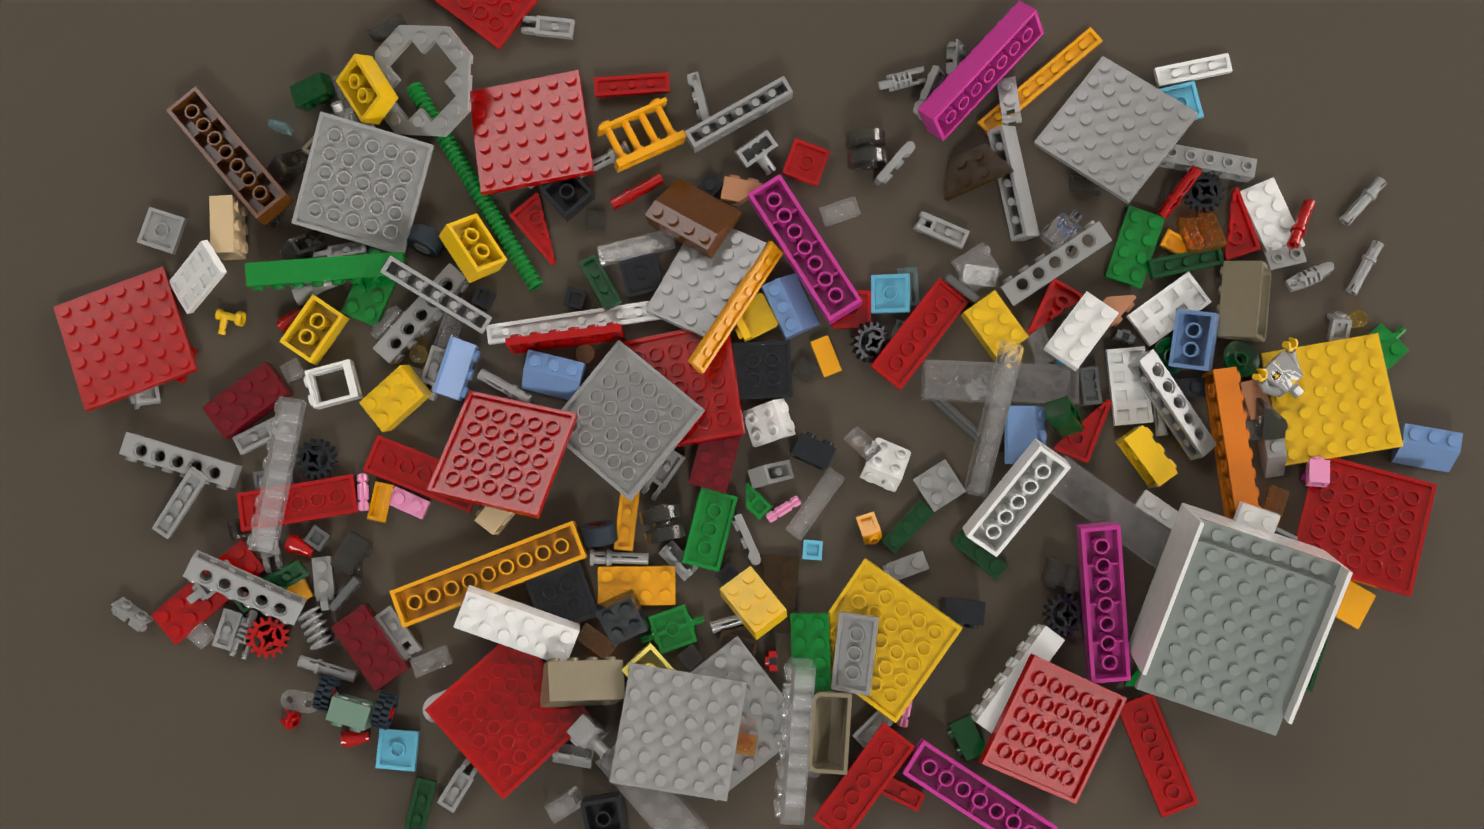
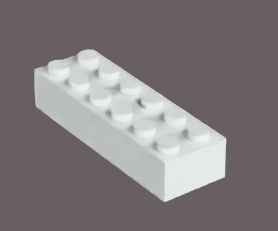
(1016, 497)
(516, 625)
(1042, 643)

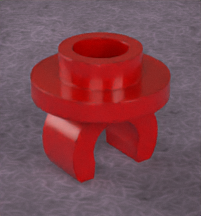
(291, 720)

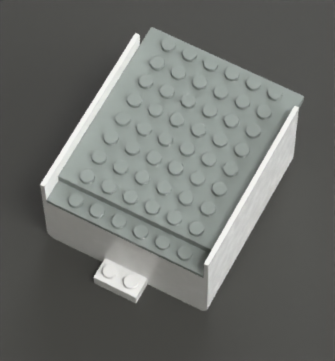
(1236, 617)

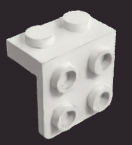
(769, 422)
(887, 465)

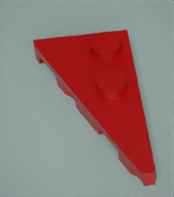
(532, 222)
(1240, 231)
(1056, 300)
(1082, 444)

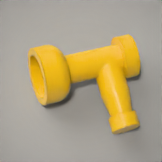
(238, 318)

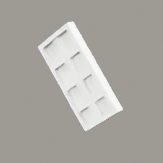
(1269, 215)
(197, 276)
(1157, 315)
(1081, 331)
(1129, 401)

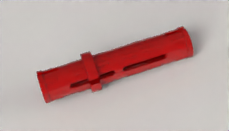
(636, 191)
(1175, 197)
(1299, 230)

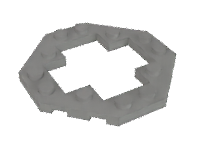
(459, 81)

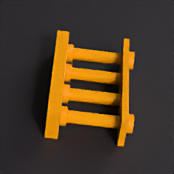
(640, 152)

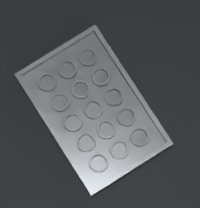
(701, 286)

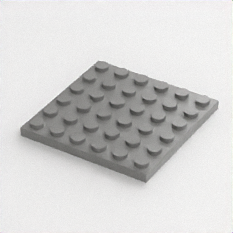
(1115, 129)
(362, 183)
(628, 420)
(761, 704)
(678, 732)

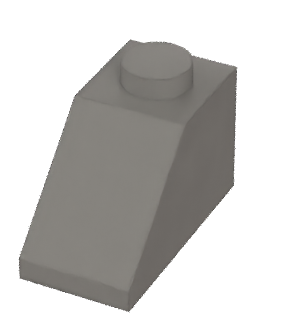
(1272, 457)
(770, 474)

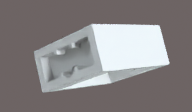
(351, 377)

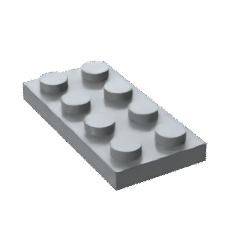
(855, 653)

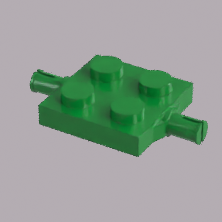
(1391, 345)
(672, 629)

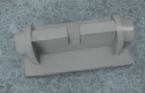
(956, 52)
(1285, 257)
(672, 555)
(126, 609)
(574, 756)

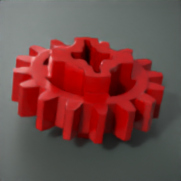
(263, 645)

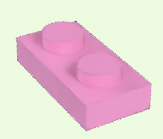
(409, 502)

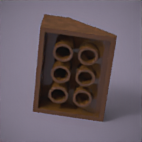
(693, 217)

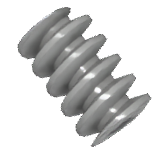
(315, 629)

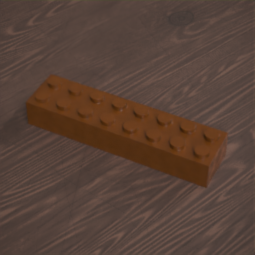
(230, 156)

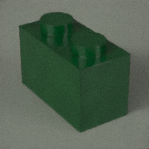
(313, 91)
(1064, 416)
(966, 736)

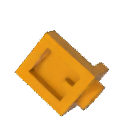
(869, 528)

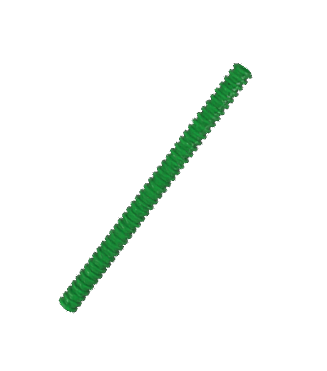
(471, 181)

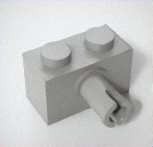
(757, 150)
(589, 734)

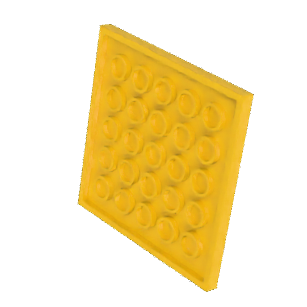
(1343, 404)
(909, 636)

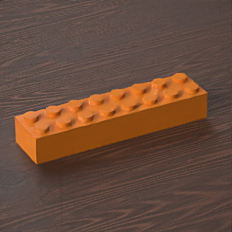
(1231, 436)

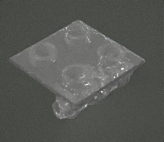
(978, 256)

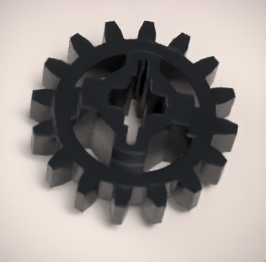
(1209, 195)
(869, 341)
(324, 460)
(1062, 604)

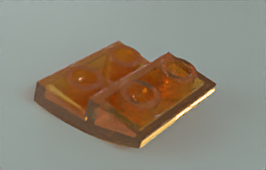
(1201, 233)

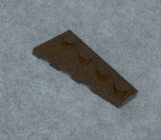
(781, 579)

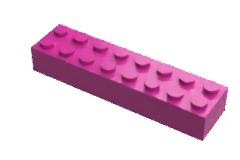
(981, 70)
(804, 249)
(1103, 602)
(969, 791)

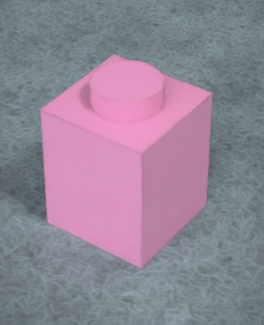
(1317, 472)

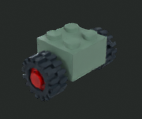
(351, 710)

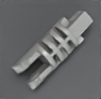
(901, 80)
(1309, 276)
(242, 631)

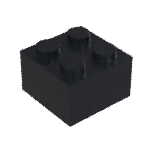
(568, 196)
(813, 451)
(964, 611)
(622, 617)
(604, 811)

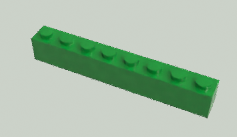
(318, 271)

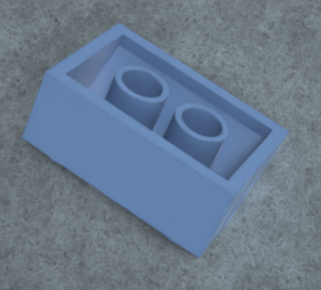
(790, 306)
(1194, 340)
(456, 369)
(552, 375)
(1021, 428)
(1427, 448)

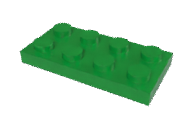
(1134, 247)
(369, 300)
(709, 529)
(813, 641)

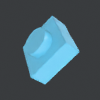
(812, 549)

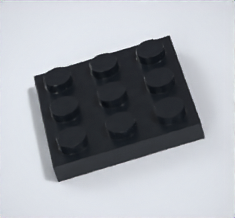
(763, 369)
(563, 593)

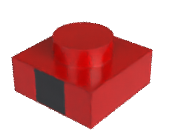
(771, 660)

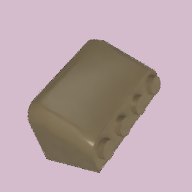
(1244, 300)
(582, 682)
(830, 732)

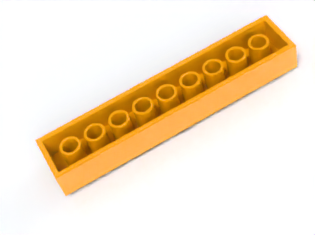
(489, 572)

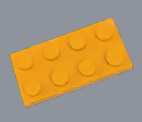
(650, 583)

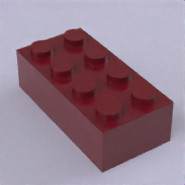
(247, 400)
(715, 463)
(370, 647)

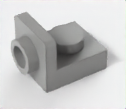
(1339, 326)
(146, 397)

